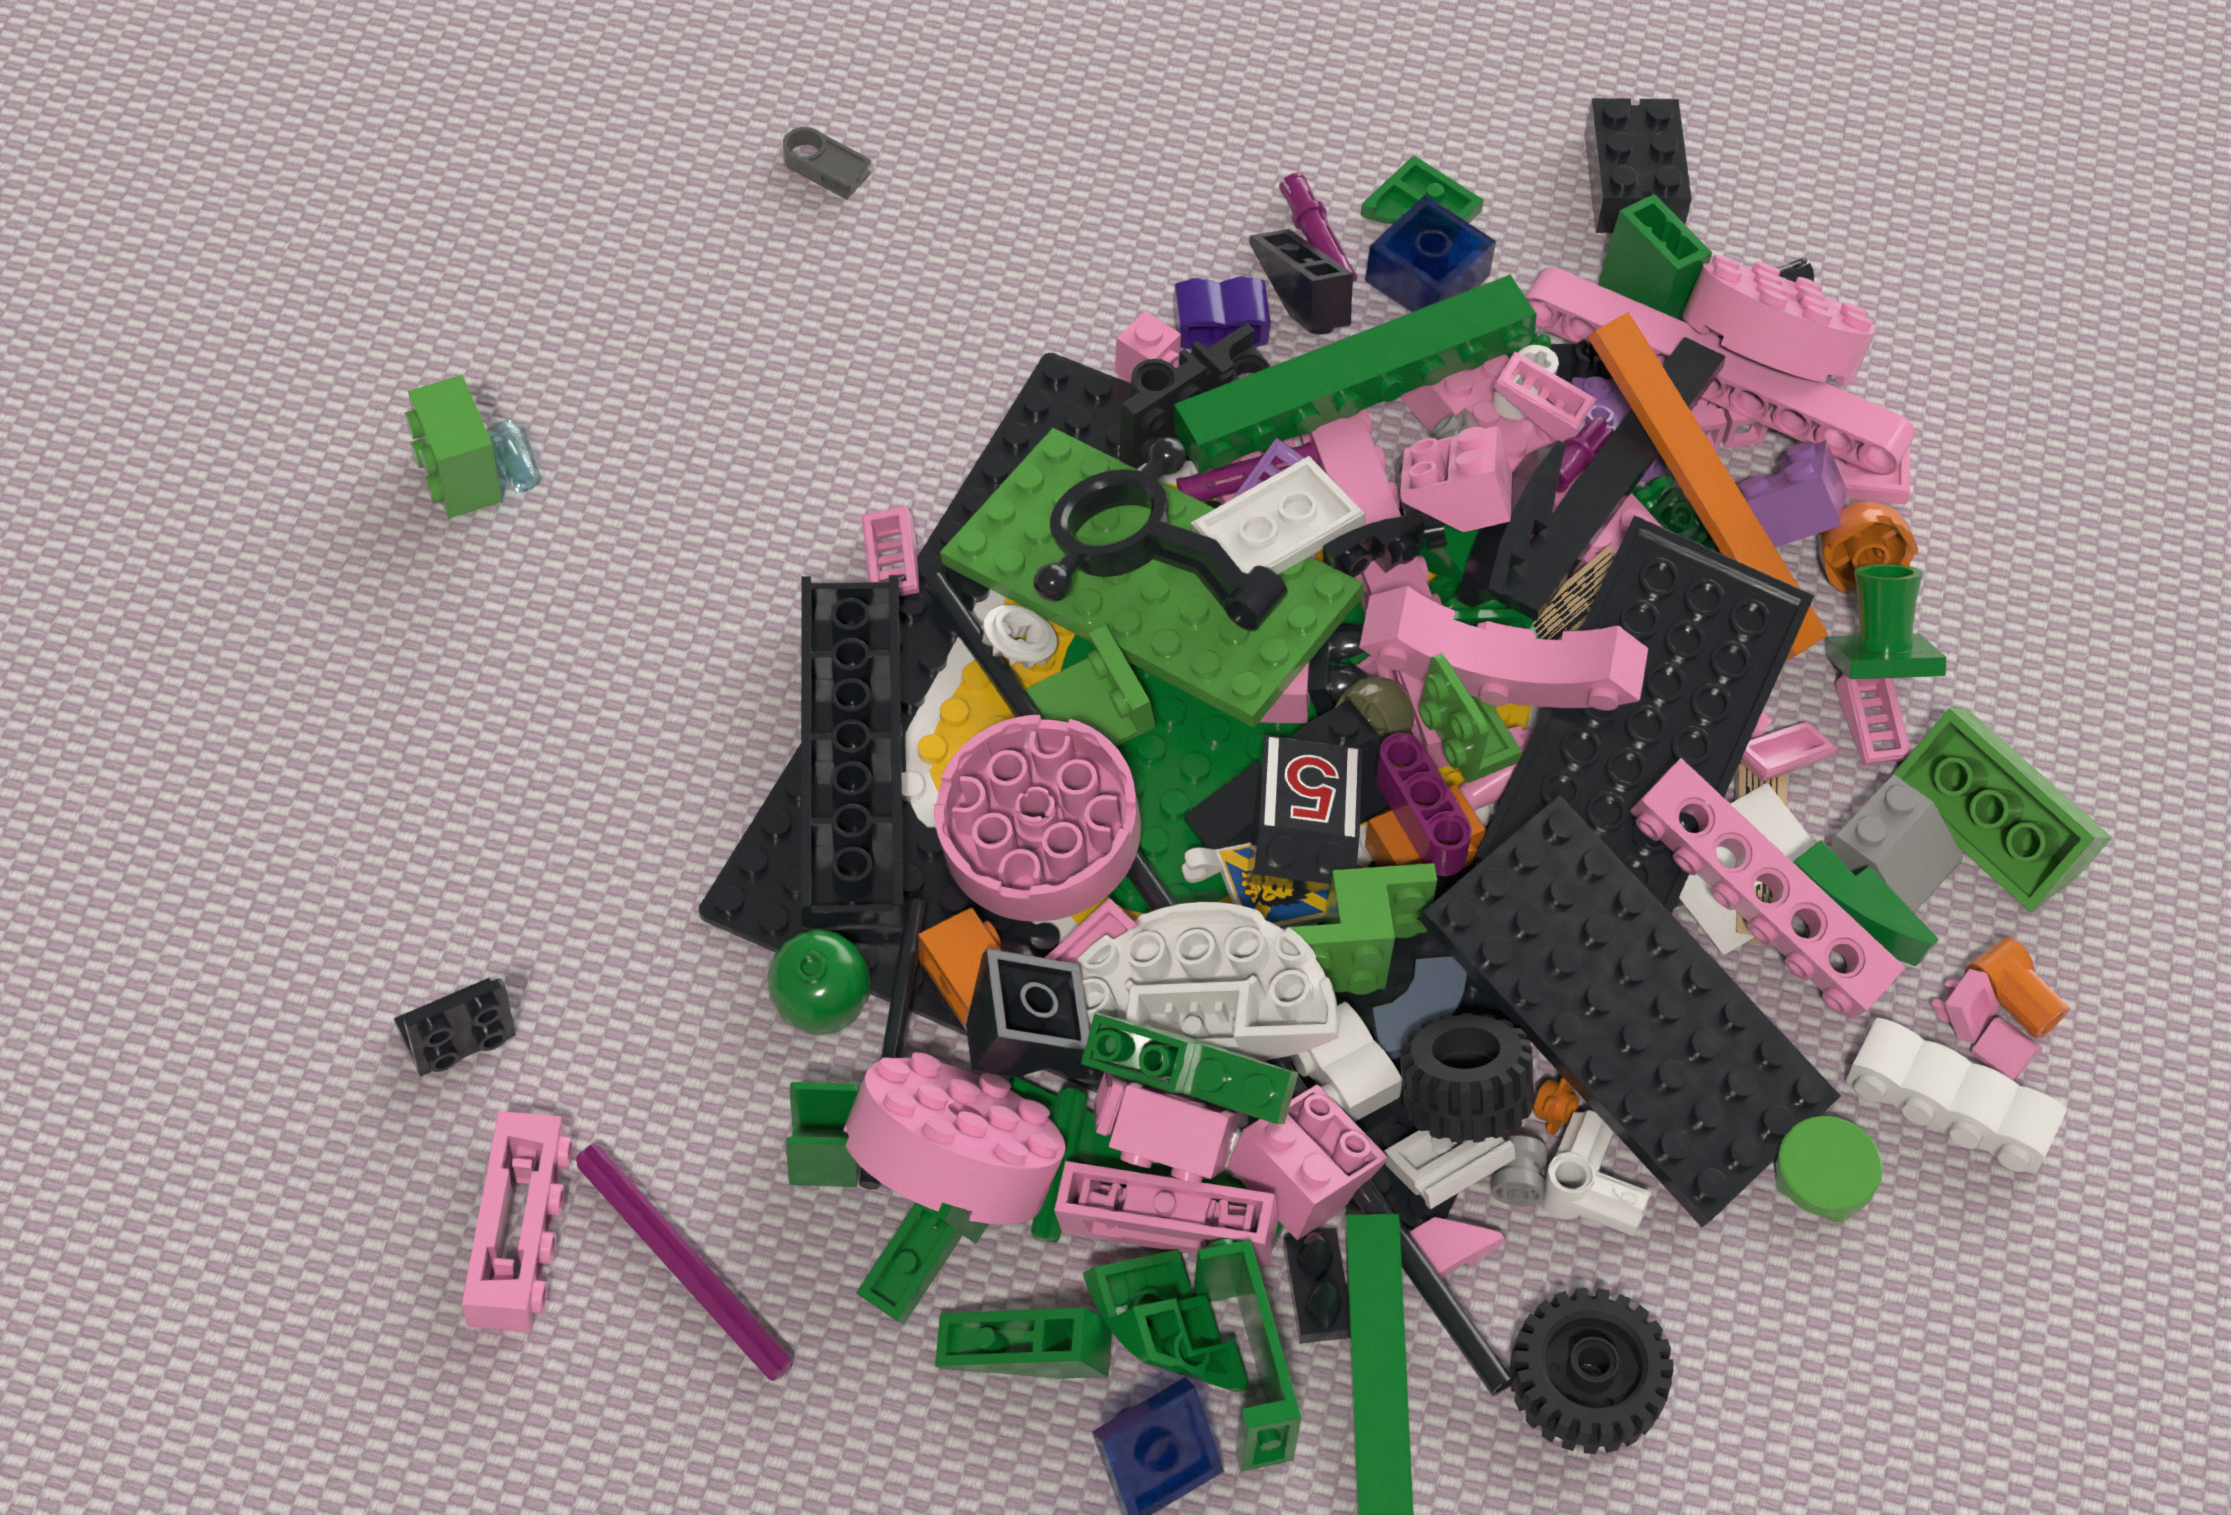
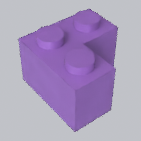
(1801, 497)

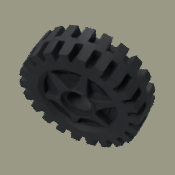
(1585, 1407)

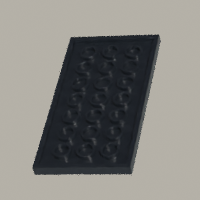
(1711, 663)
(1629, 1009)

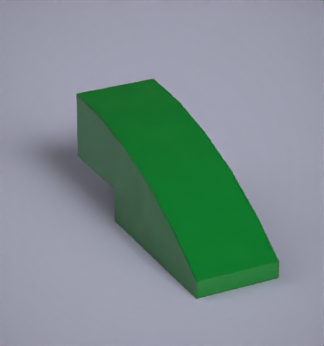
(1869, 904)

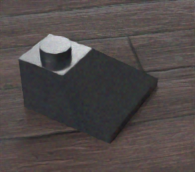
(1025, 1014)

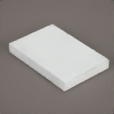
(1282, 519)

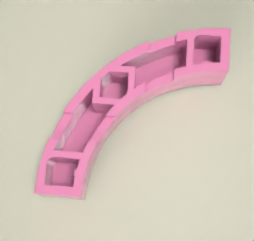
(1505, 661)

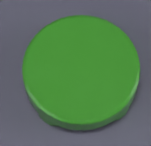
(1828, 1167)

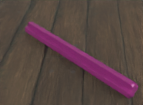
(684, 1262)

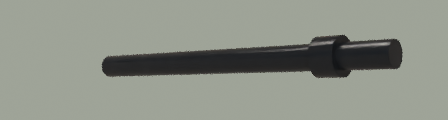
(901, 996)

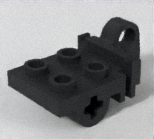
(1159, 385)

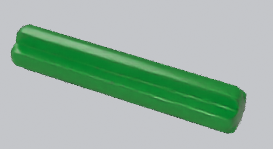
(1068, 1119)

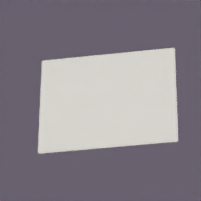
(1779, 826)

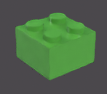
(452, 447)

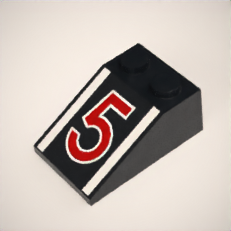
(1305, 814)

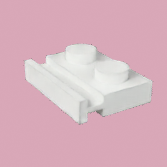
(1443, 1167)

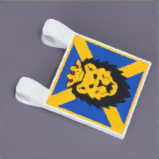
(1277, 905)

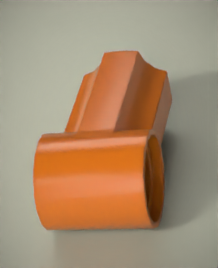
(2020, 987)

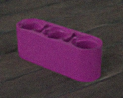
(1423, 783)

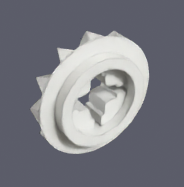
(1015, 622)

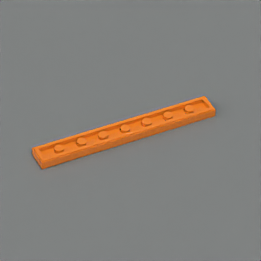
(1693, 459)

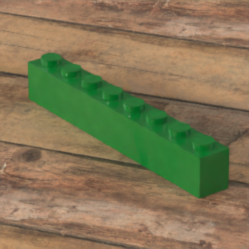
(1354, 373)

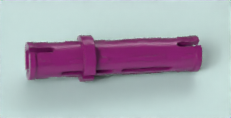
(1311, 218)
(1196, 484)

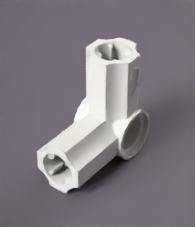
(1596, 1194)

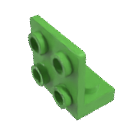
(1097, 693)

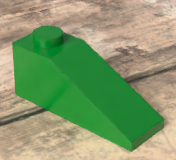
(1026, 1343)

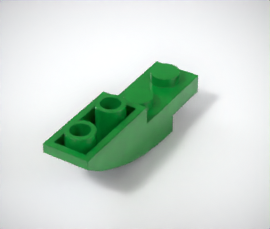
(1189, 1068)

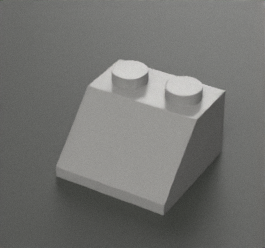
(1901, 841)

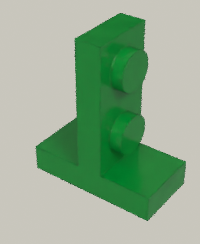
(916, 1258)

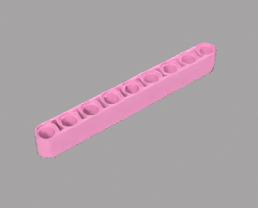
(1779, 400)

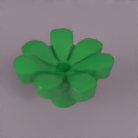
(1653, 489)

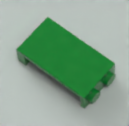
(1268, 1430)

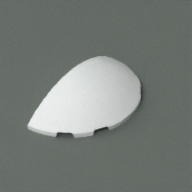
(1214, 978)

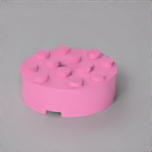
(1779, 320)
(1028, 863)
(954, 1139)

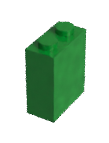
(1653, 257)

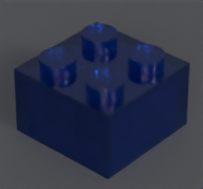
(1429, 256)

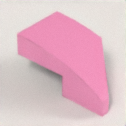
(1454, 1243)

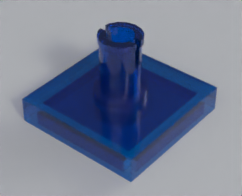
(1158, 1450)

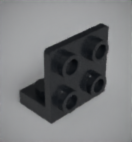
(457, 1026)

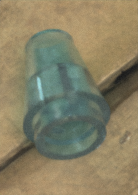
(514, 455)

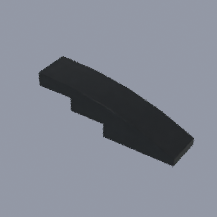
(1508, 543)

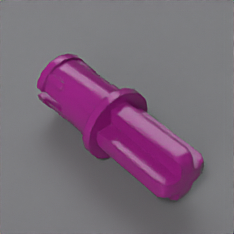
(1582, 449)

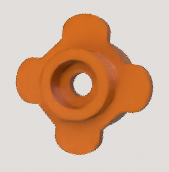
(1555, 1104)

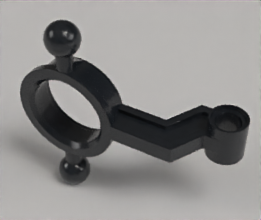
(1243, 596)

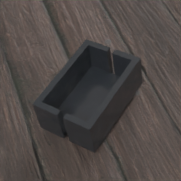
(1634, 156)

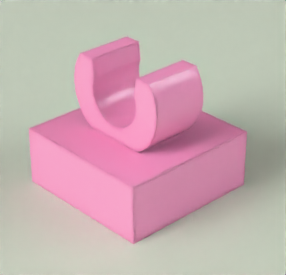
(1969, 1005)

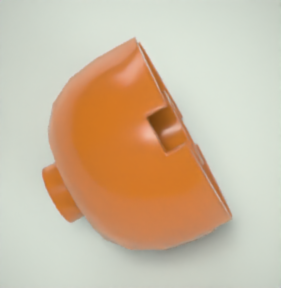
(1866, 536)

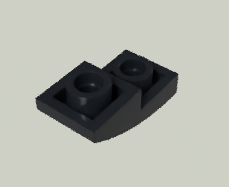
(1384, 541)

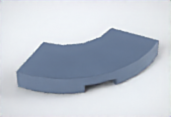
(1433, 993)

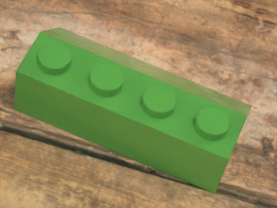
(2002, 809)

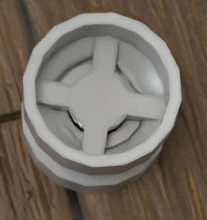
(1520, 1180)

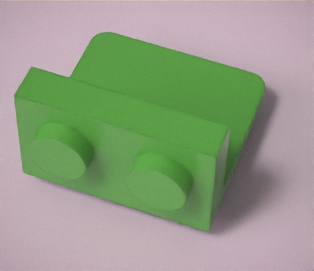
(1469, 729)

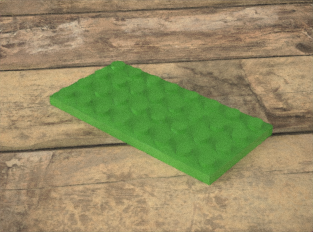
(1155, 613)

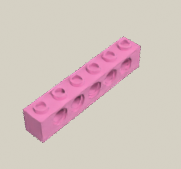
(1869, 964)

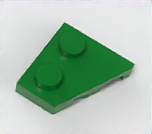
(1410, 185)

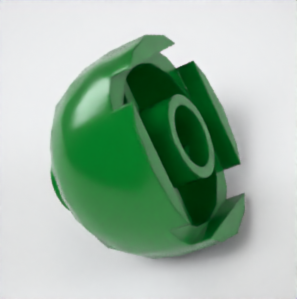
(818, 982)

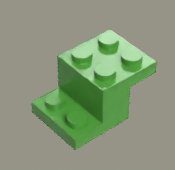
(1363, 919)

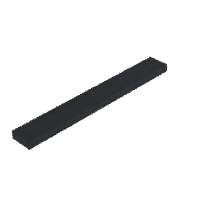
(1601, 490)

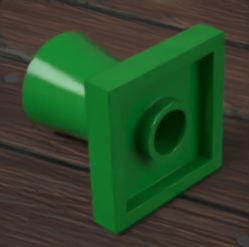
(1886, 624)

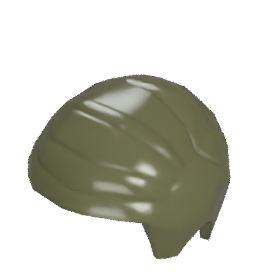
(1382, 705)

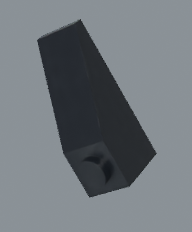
(1306, 280)

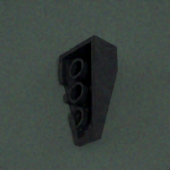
(1228, 814)

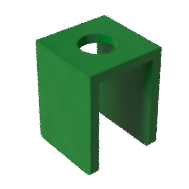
(817, 1143)

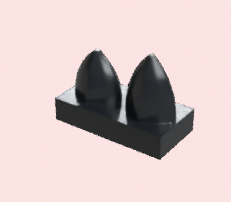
(1327, 675)
(1317, 1287)

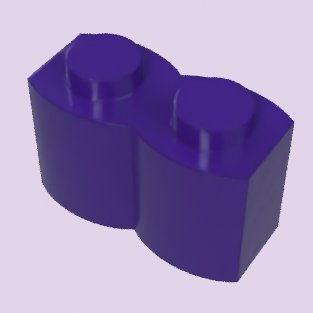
(1215, 309)

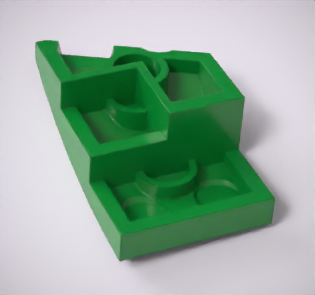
(1161, 1322)

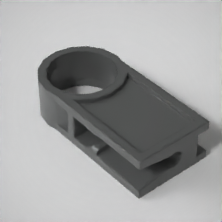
(832, 167)

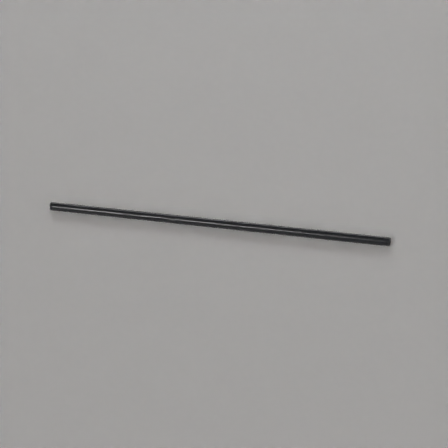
(1156, 896)

